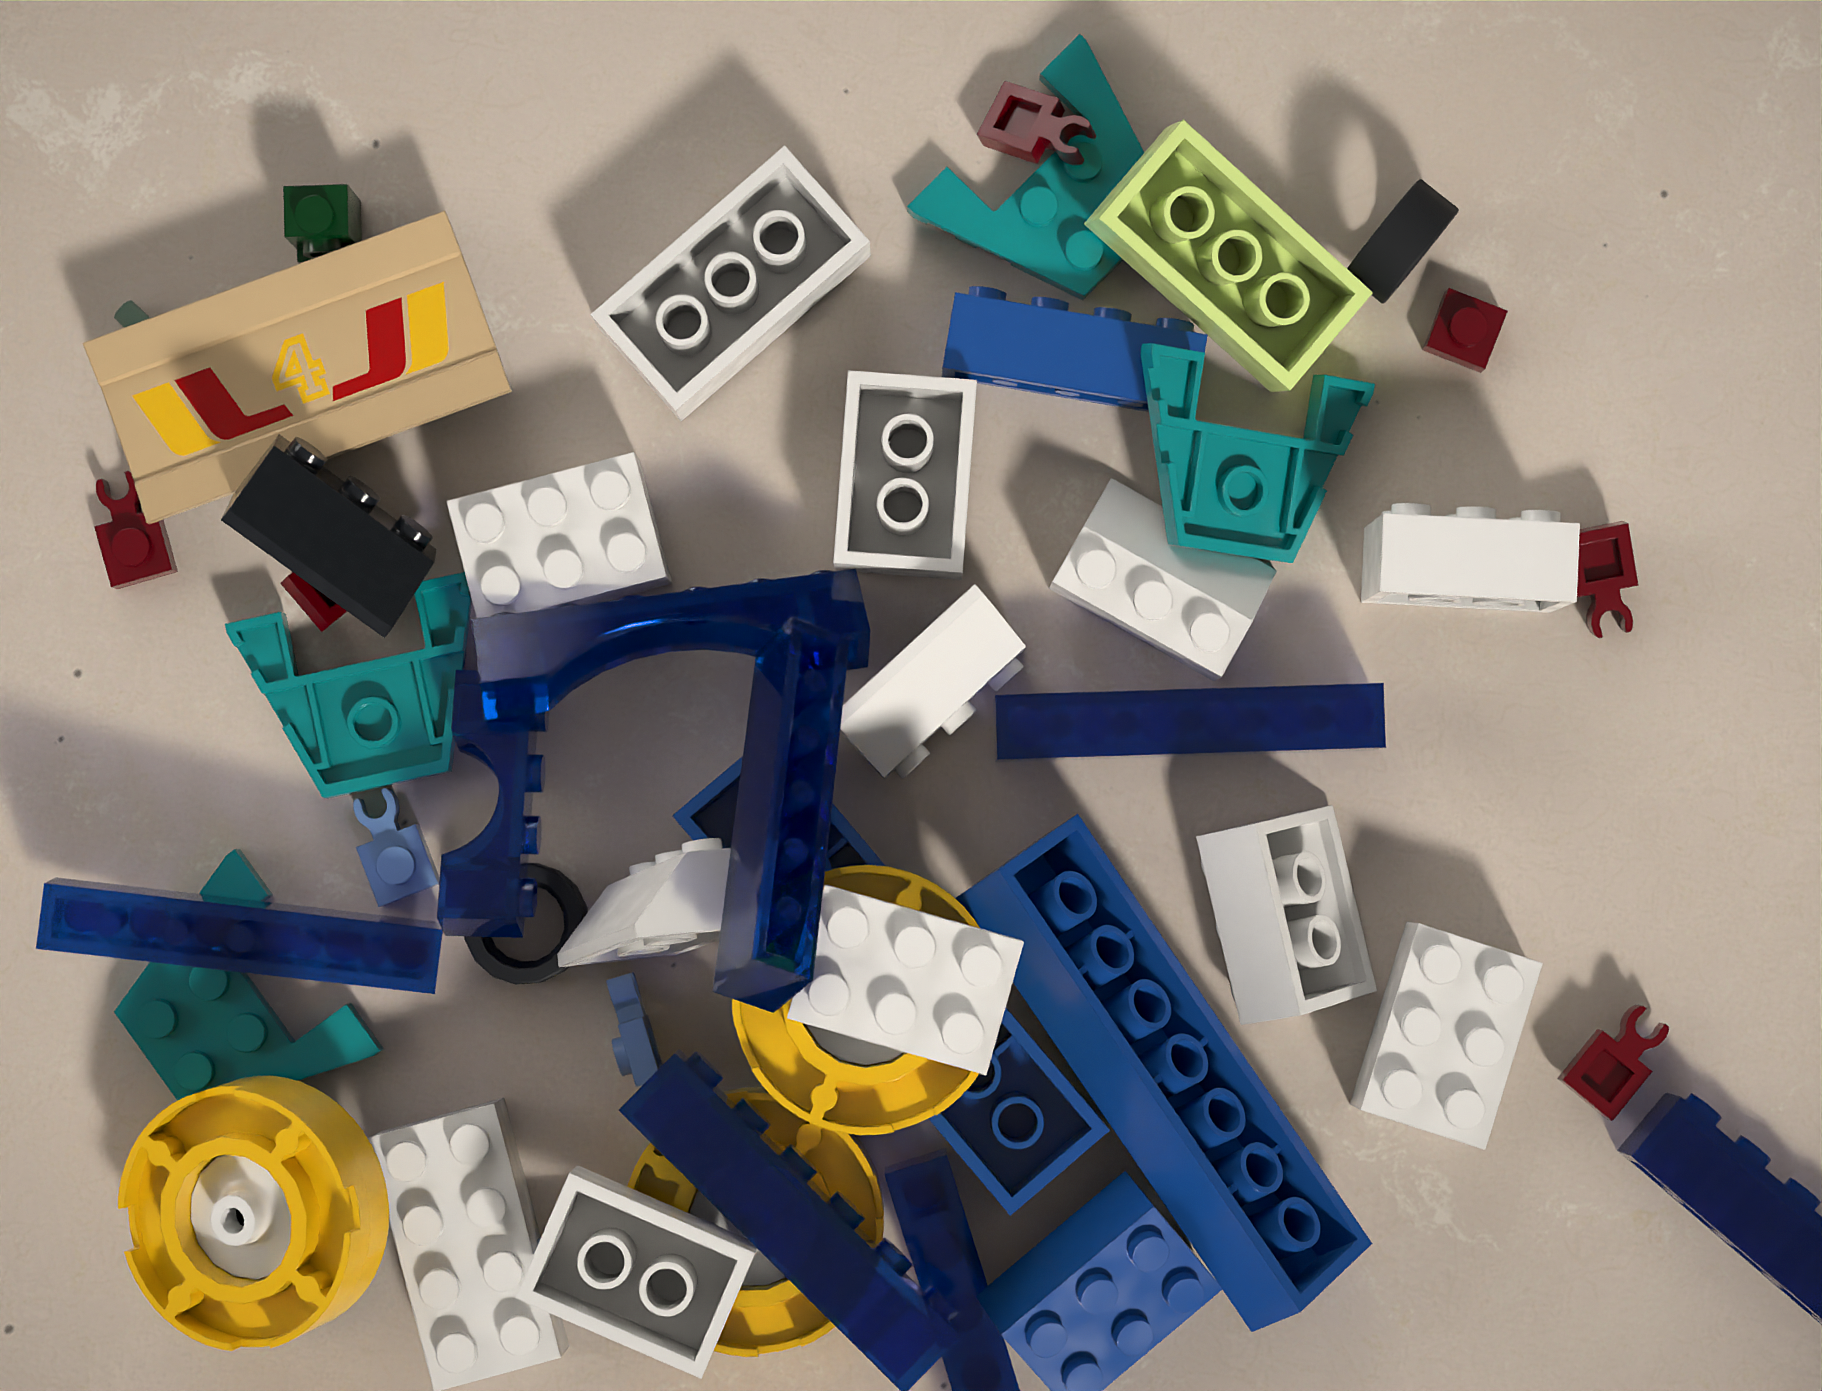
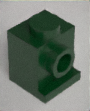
(321, 219)

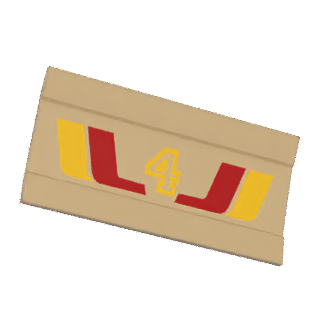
(309, 352)

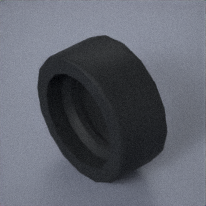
(1402, 240)
(528, 972)

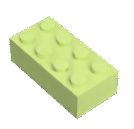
(1228, 257)

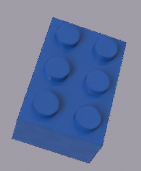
(1098, 1291)

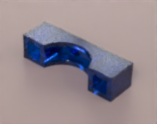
(486, 880)

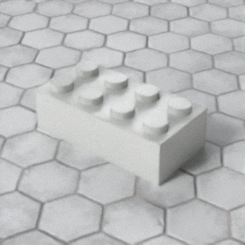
(732, 283)
(466, 1243)

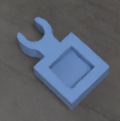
(397, 858)
(636, 1048)

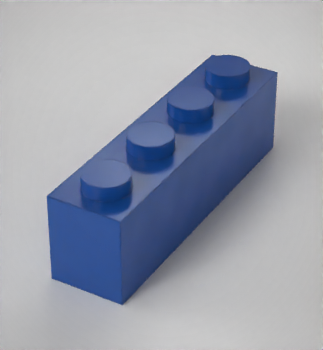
(1056, 350)

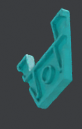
(1044, 219)
(1239, 485)
(370, 718)
(217, 1025)

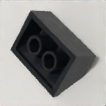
(331, 533)

